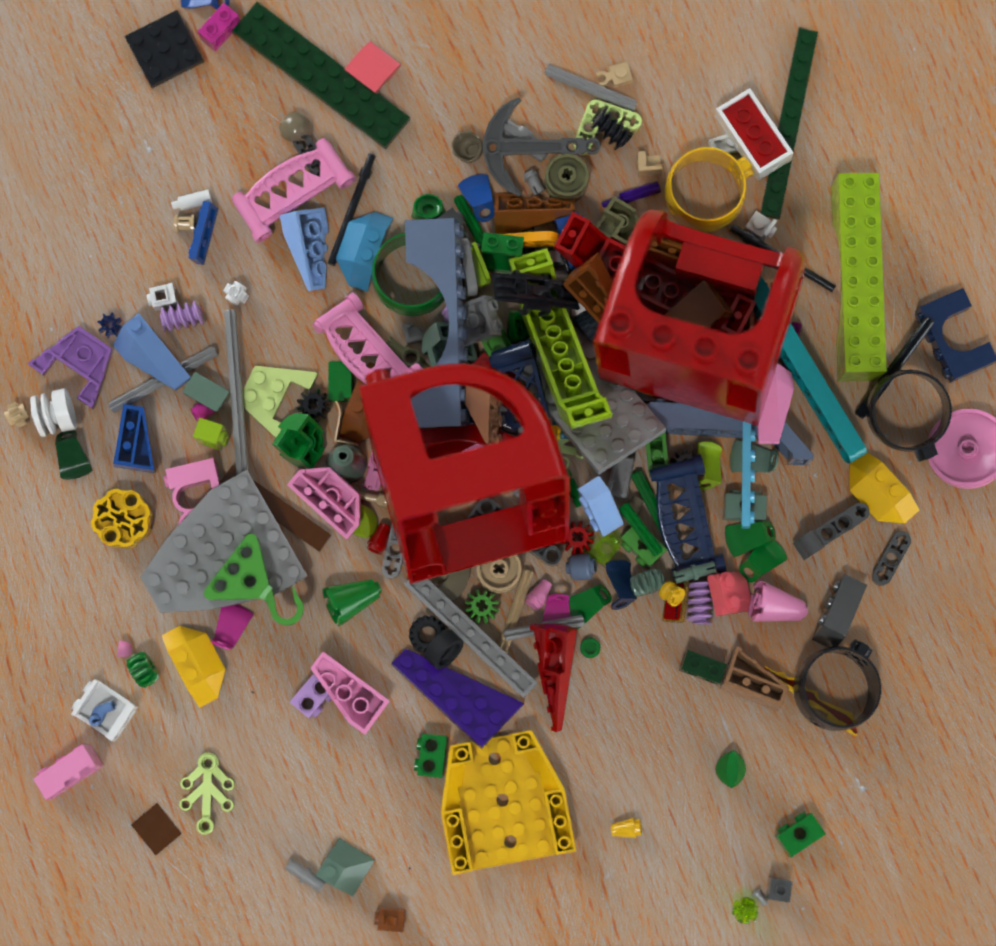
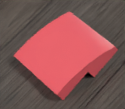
(372, 67)

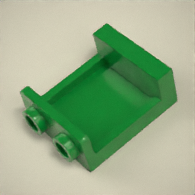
(498, 249)

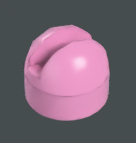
(124, 649)

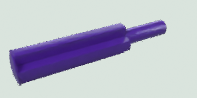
(637, 193)

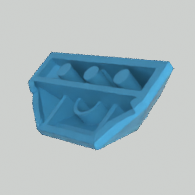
(360, 245)

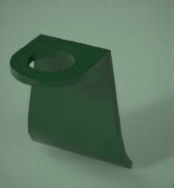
(71, 457)

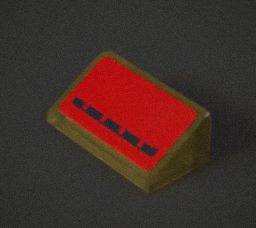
(677, 613)

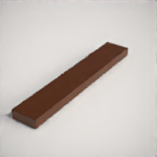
(289, 517)

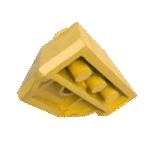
(880, 490)
(196, 663)

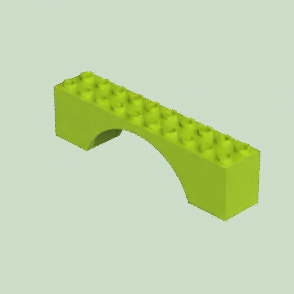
(862, 316)

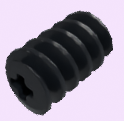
(611, 128)

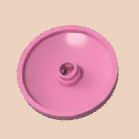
(966, 450)

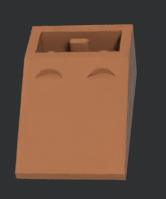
(485, 413)

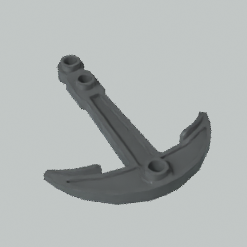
(507, 147)

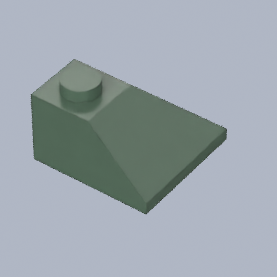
(345, 867)

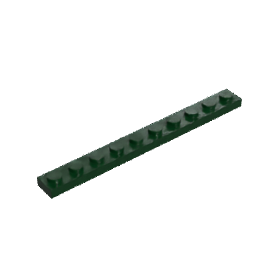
(790, 118)

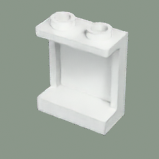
(114, 721)

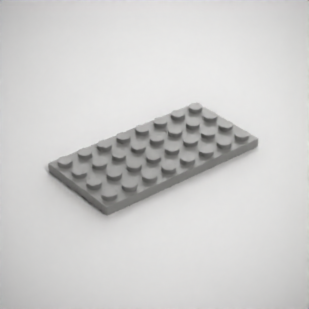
(609, 439)

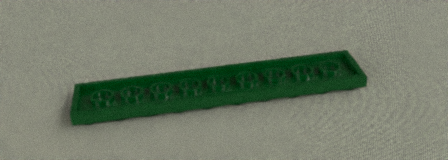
(320, 75)

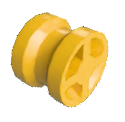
(671, 593)

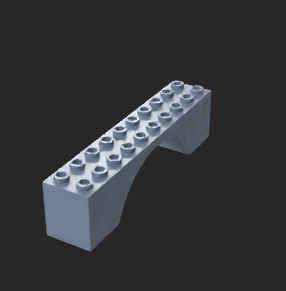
(437, 250)

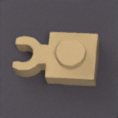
(618, 75)

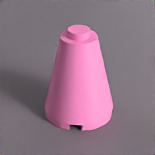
(774, 604)

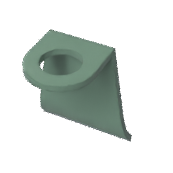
(763, 458)

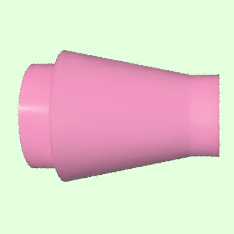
(537, 597)

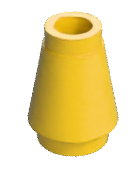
(628, 828)

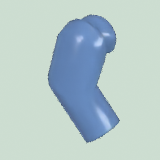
(100, 711)

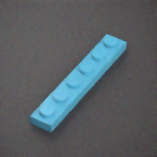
(748, 475)

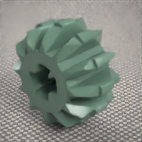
(647, 582)

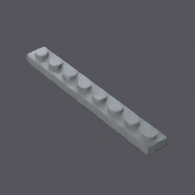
(473, 636)

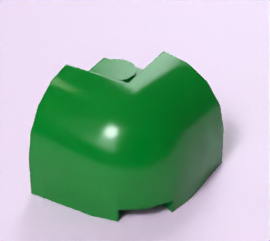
(300, 440)

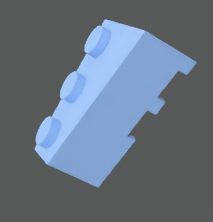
(599, 506)

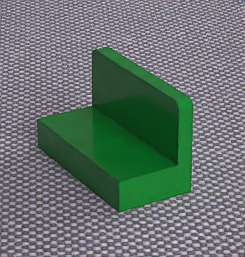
(339, 382)

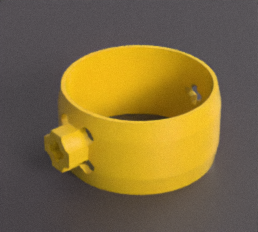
(739, 169)

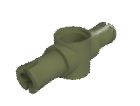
(403, 352)

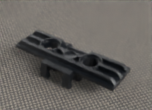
(516, 289)

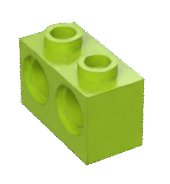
(211, 434)

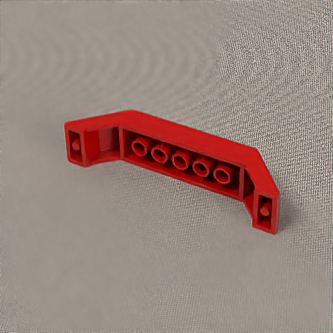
(656, 284)

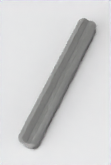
(524, 631)

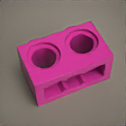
(218, 27)

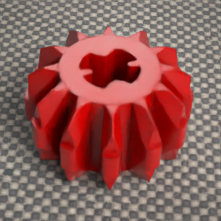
(584, 536)

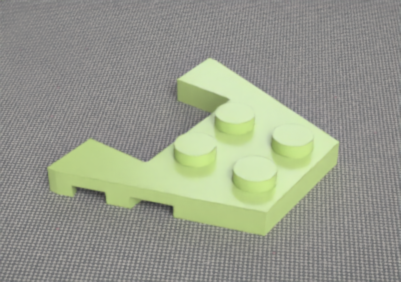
(267, 390)

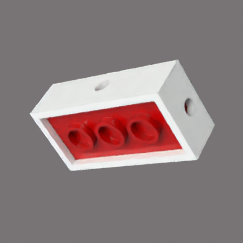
(754, 134)

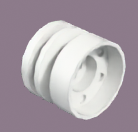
(48, 413)

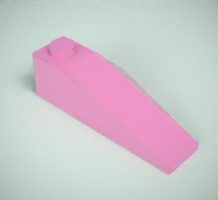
(776, 407)

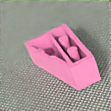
(67, 771)

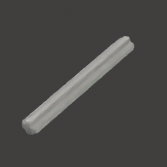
(590, 87)

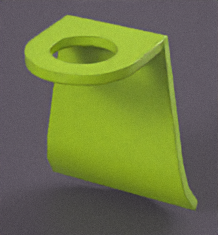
(711, 459)

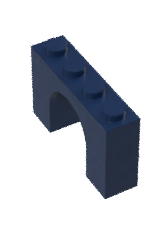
(953, 362)

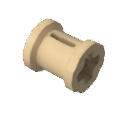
(184, 223)

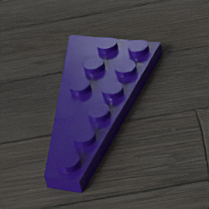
(467, 703)

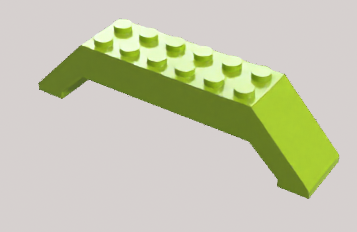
(561, 353)

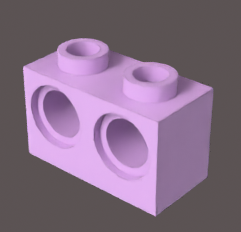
(309, 691)

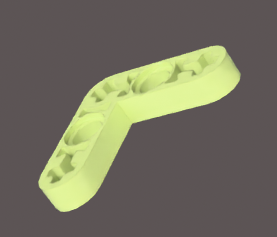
(588, 115)

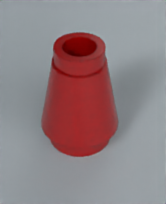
(379, 539)

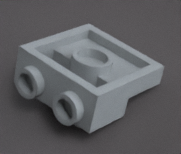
(482, 320)

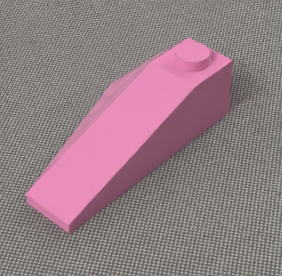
(351, 695)

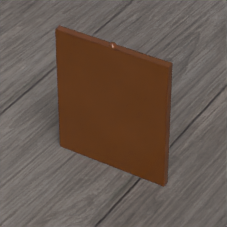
(156, 829)

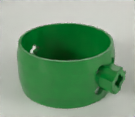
(406, 310)

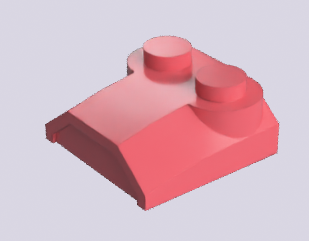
(729, 593)

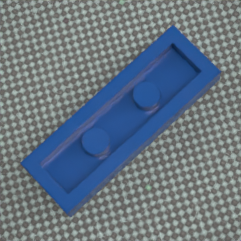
(203, 233)

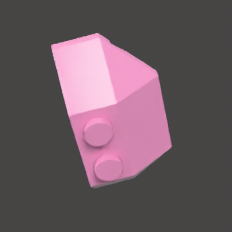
(330, 497)

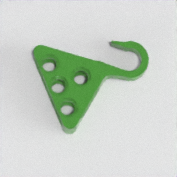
(236, 587)

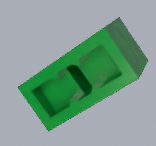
(436, 756)

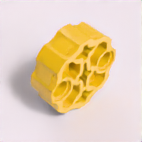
(121, 499)

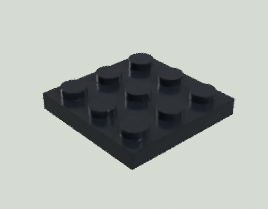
(164, 49)

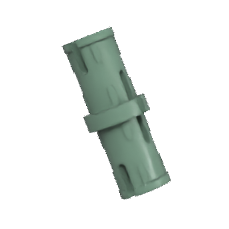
(694, 572)

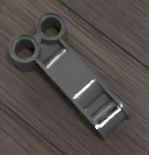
(814, 541)

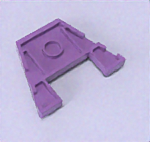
(83, 355)

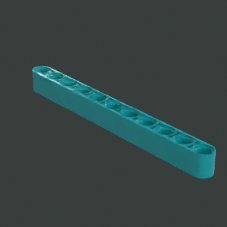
(815, 388)

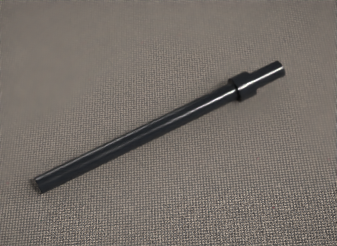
(365, 173)
(748, 237)

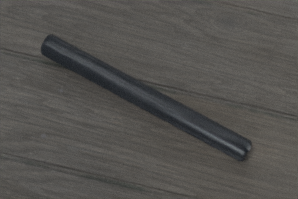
(900, 359)

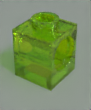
(602, 558)

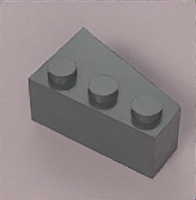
(839, 611)

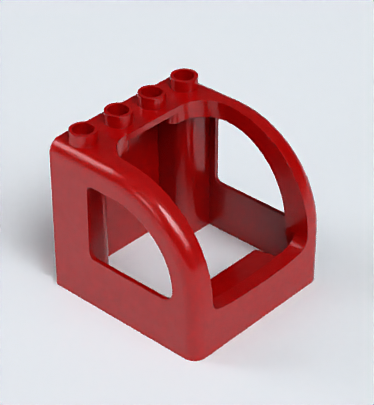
(687, 360)
(430, 473)

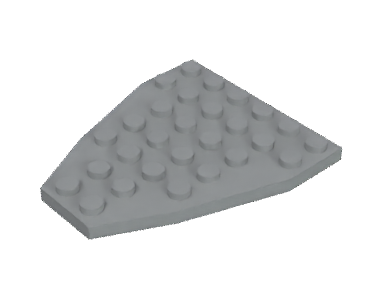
(208, 539)

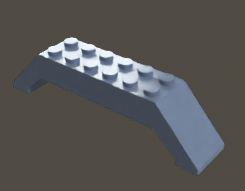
(688, 420)

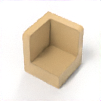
(648, 164)

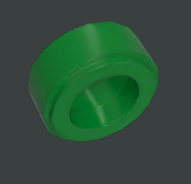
(590, 648)

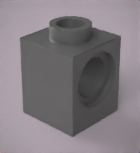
(779, 889)

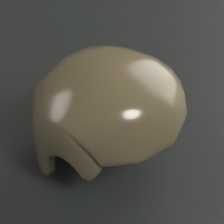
(294, 126)
(467, 146)

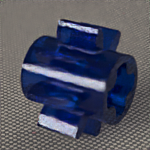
(105, 327)

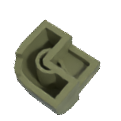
(618, 221)

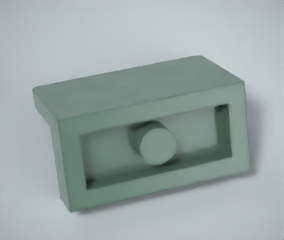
(206, 392)

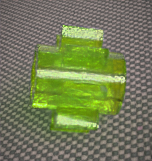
(745, 910)

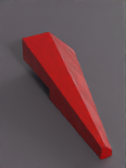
(555, 651)

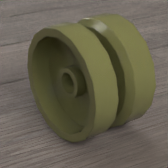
(565, 167)

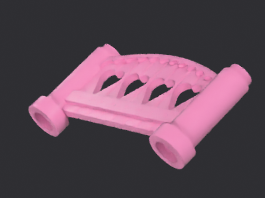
(331, 172)
(347, 315)

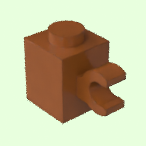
(390, 919)

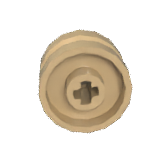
(499, 582)

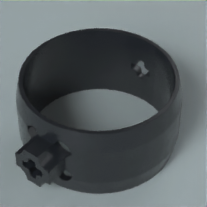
(926, 449)
(859, 653)

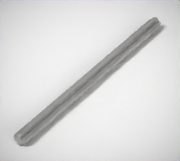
(236, 391)

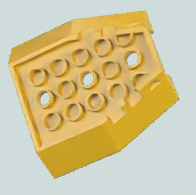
(478, 825)

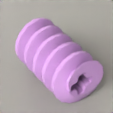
(180, 316)
(699, 603)

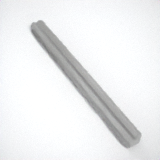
(153, 384)

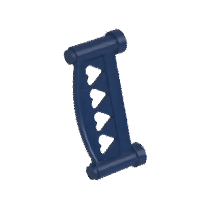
(684, 475)

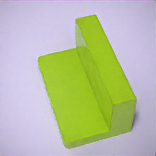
(481, 272)

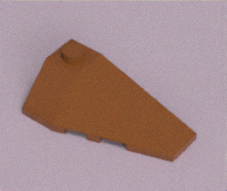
(519, 213)

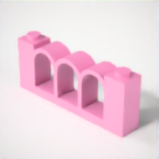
(189, 476)

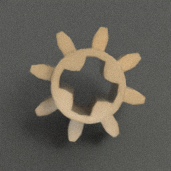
(16, 414)

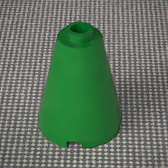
(350, 599)

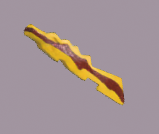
(835, 714)

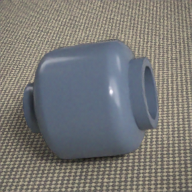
(581, 566)

